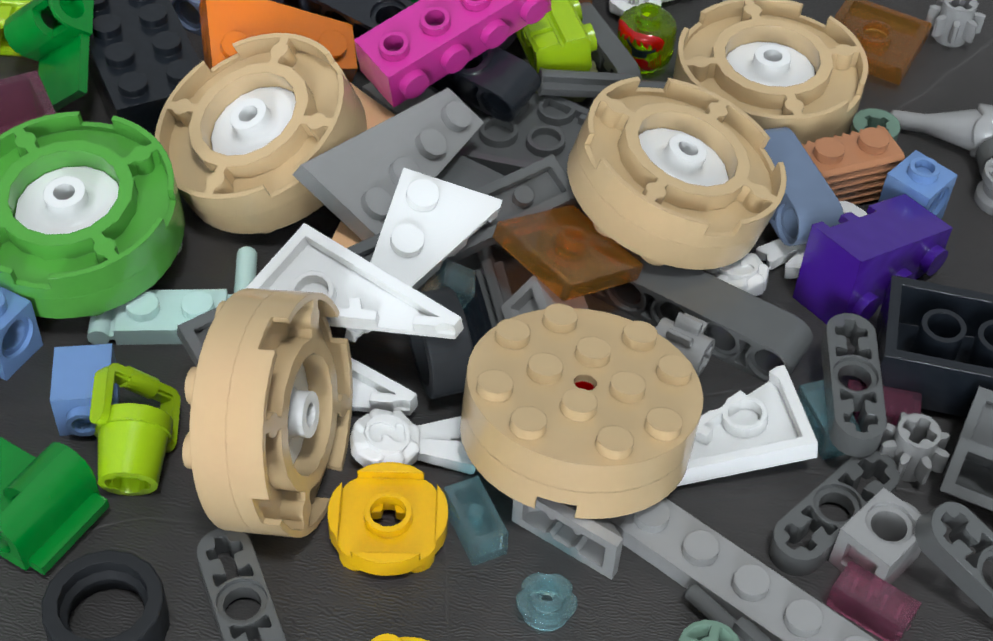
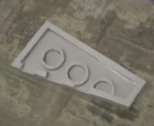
(363, 172)

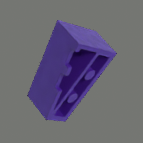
(852, 262)

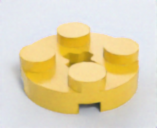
(388, 549)

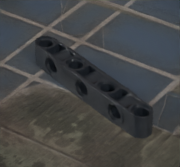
(490, 82)

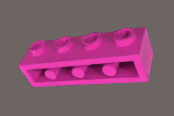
(437, 40)

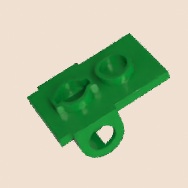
(58, 38)
(45, 504)

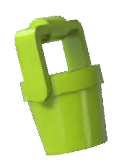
(132, 435)

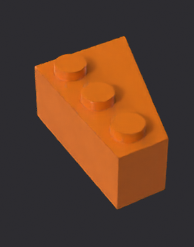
(235, 20)

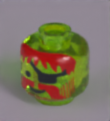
(648, 35)

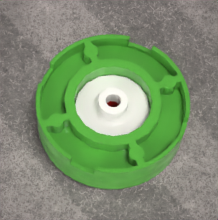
(85, 213)

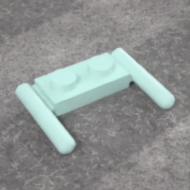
(157, 313)

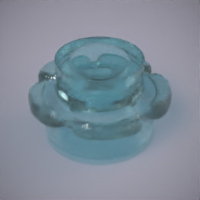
(546, 614)

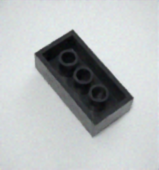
(138, 57)
(936, 343)

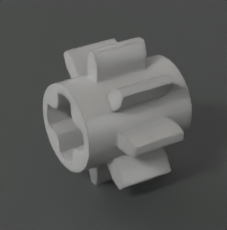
(955, 21)
(689, 338)
(915, 446)

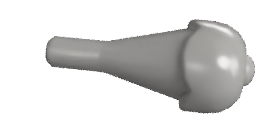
(961, 128)

